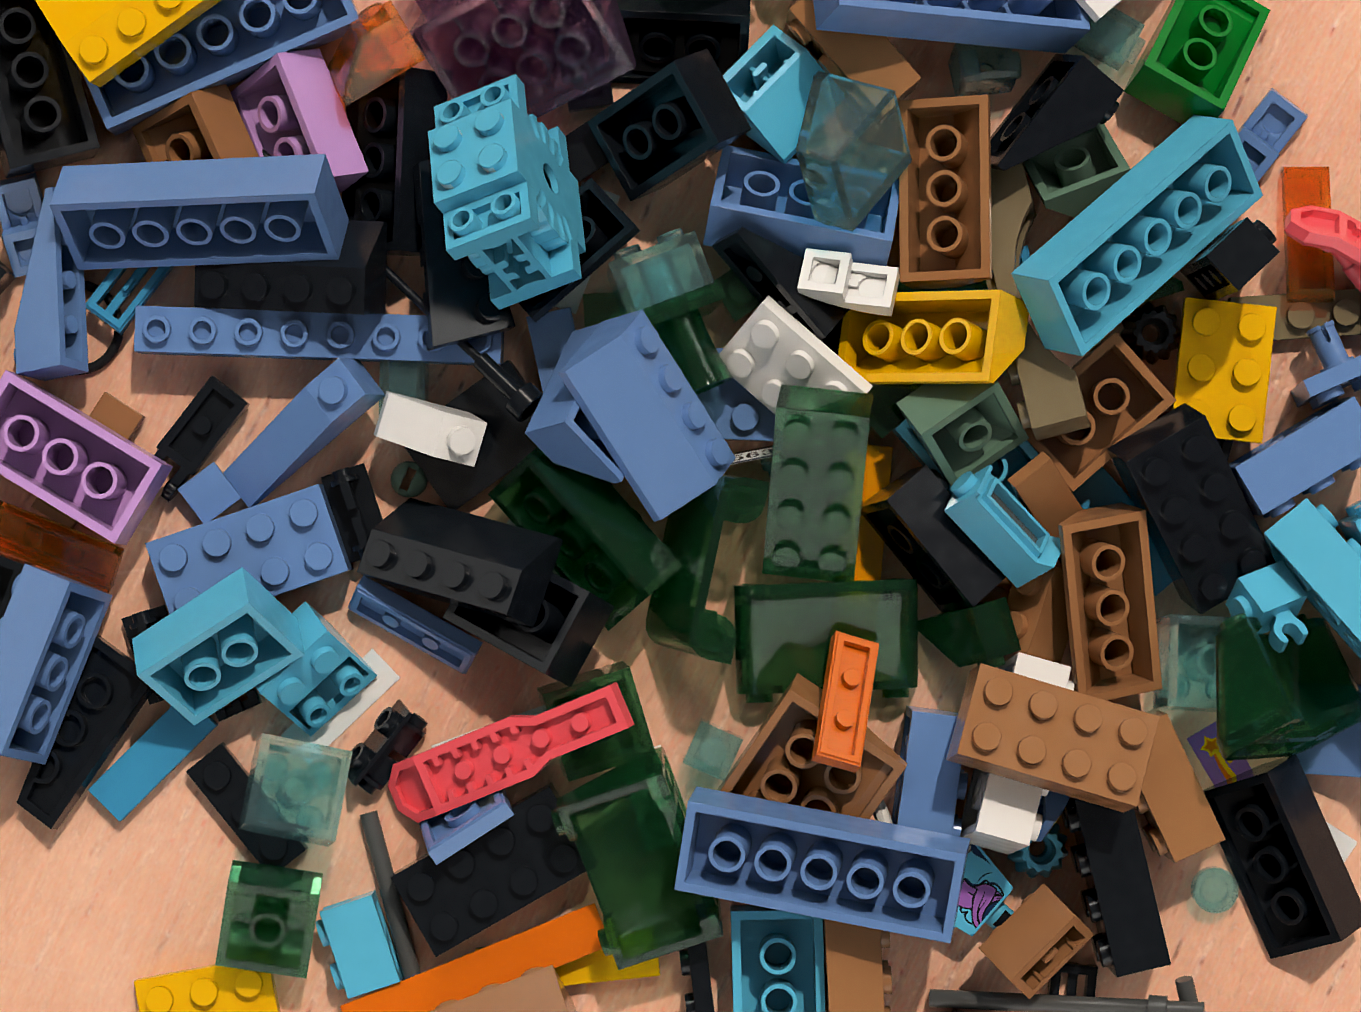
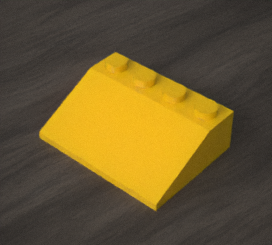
(114, 34)

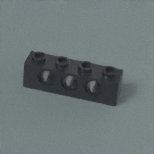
(1231, 259)

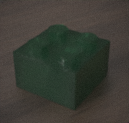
(612, 749)
(269, 919)

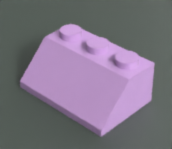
(297, 111)

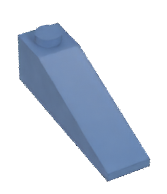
(52, 307)
(303, 428)

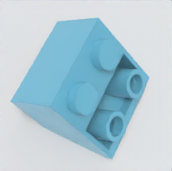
(773, 90)
(320, 680)

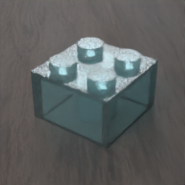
(658, 272)
(1187, 662)
(295, 790)

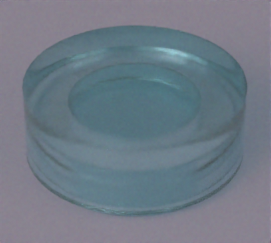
(1214, 889)

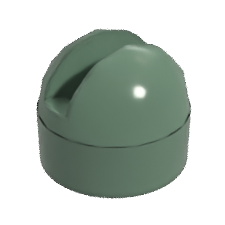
(417, 484)

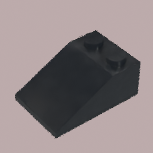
(1058, 106)

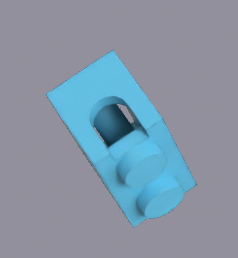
(359, 945)

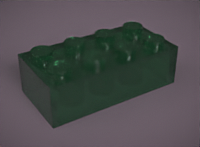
(817, 483)
(603, 538)

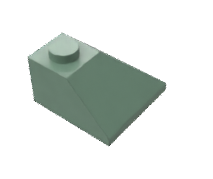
(1077, 171)
(962, 425)

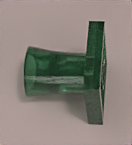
(687, 338)

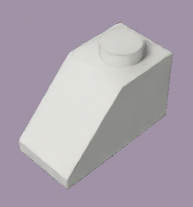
(431, 428)

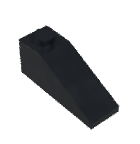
(776, 272)

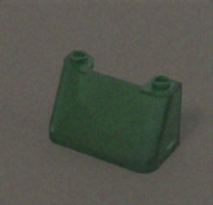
(693, 533)
(790, 628)
(1283, 700)
(630, 845)

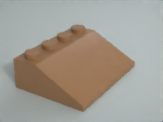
(781, 769)

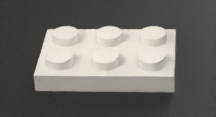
(779, 350)

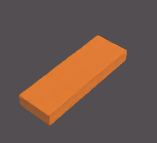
(845, 702)

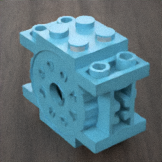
(506, 192)

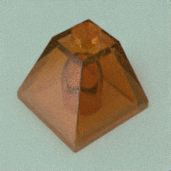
(372, 52)

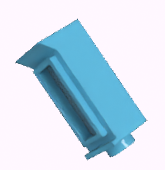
(1002, 527)

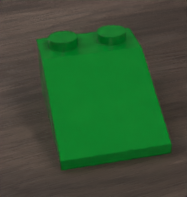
(1197, 56)

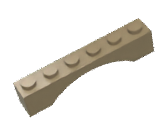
(1049, 386)

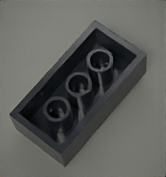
(41, 95)
(1191, 506)
(490, 875)
(1117, 889)

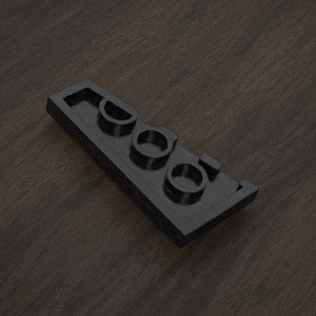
(455, 290)
(95, 720)

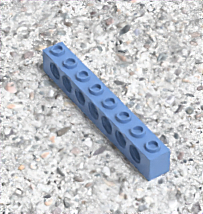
(296, 336)

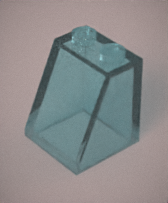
(849, 148)

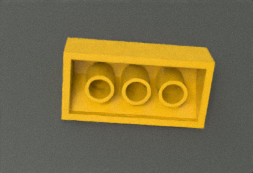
(937, 338)

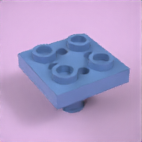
(1337, 373)

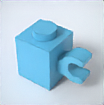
(1274, 599)

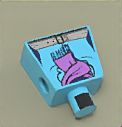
(982, 894)

